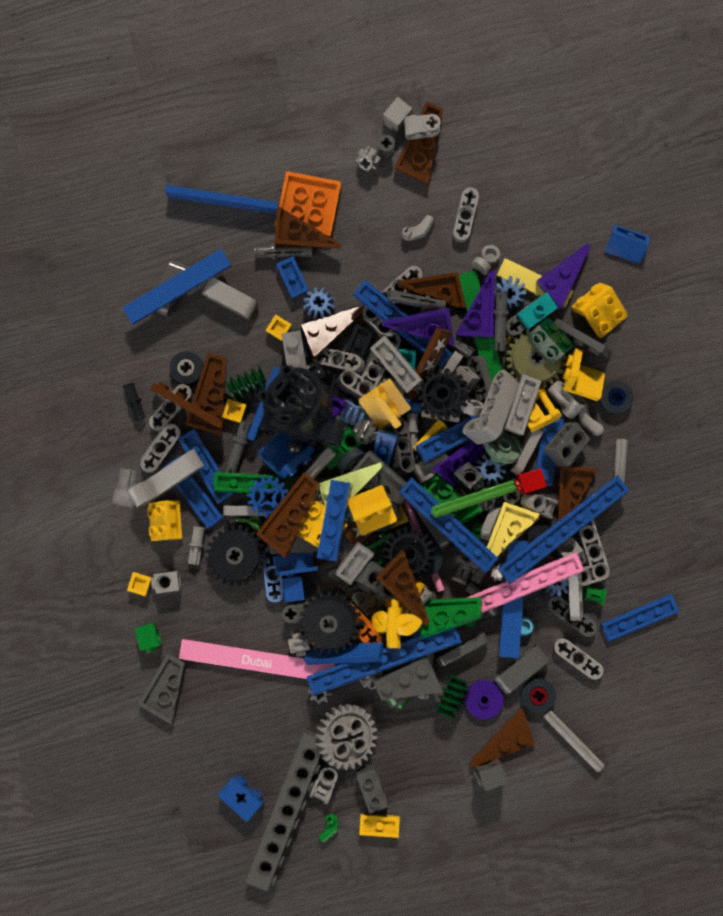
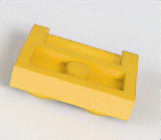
(537, 418)

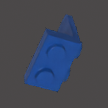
(280, 459)

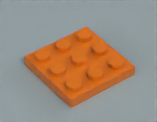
(311, 200)

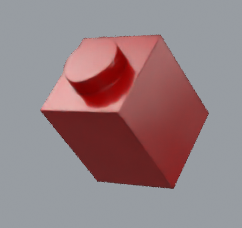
(530, 481)

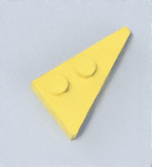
(509, 526)

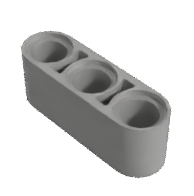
(230, 298)

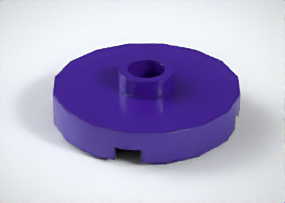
(476, 692)

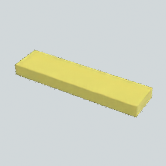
(526, 276)

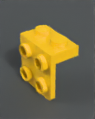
(601, 309)
(582, 379)
(313, 524)

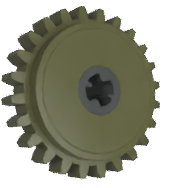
(522, 363)

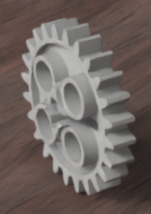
(343, 719)

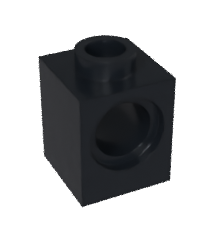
(465, 473)

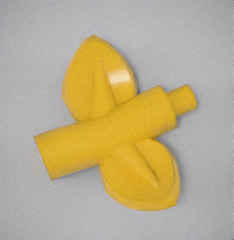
(395, 624)

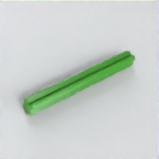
(473, 499)

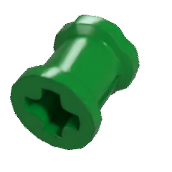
(594, 594)

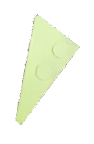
(357, 479)

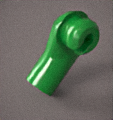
(331, 828)

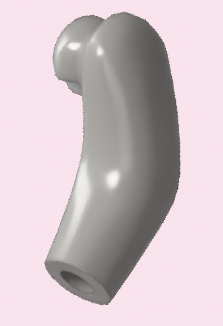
(418, 231)
(589, 423)

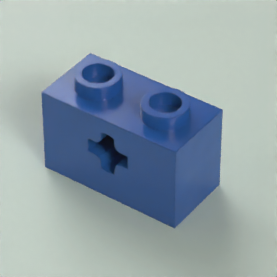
(243, 807)

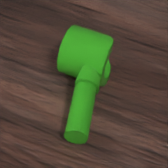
(254, 522)

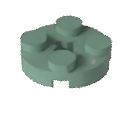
(504, 455)

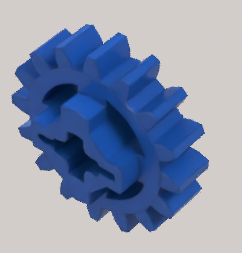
(259, 486)

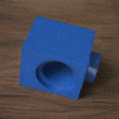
(293, 588)

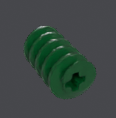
(246, 383)
(452, 696)

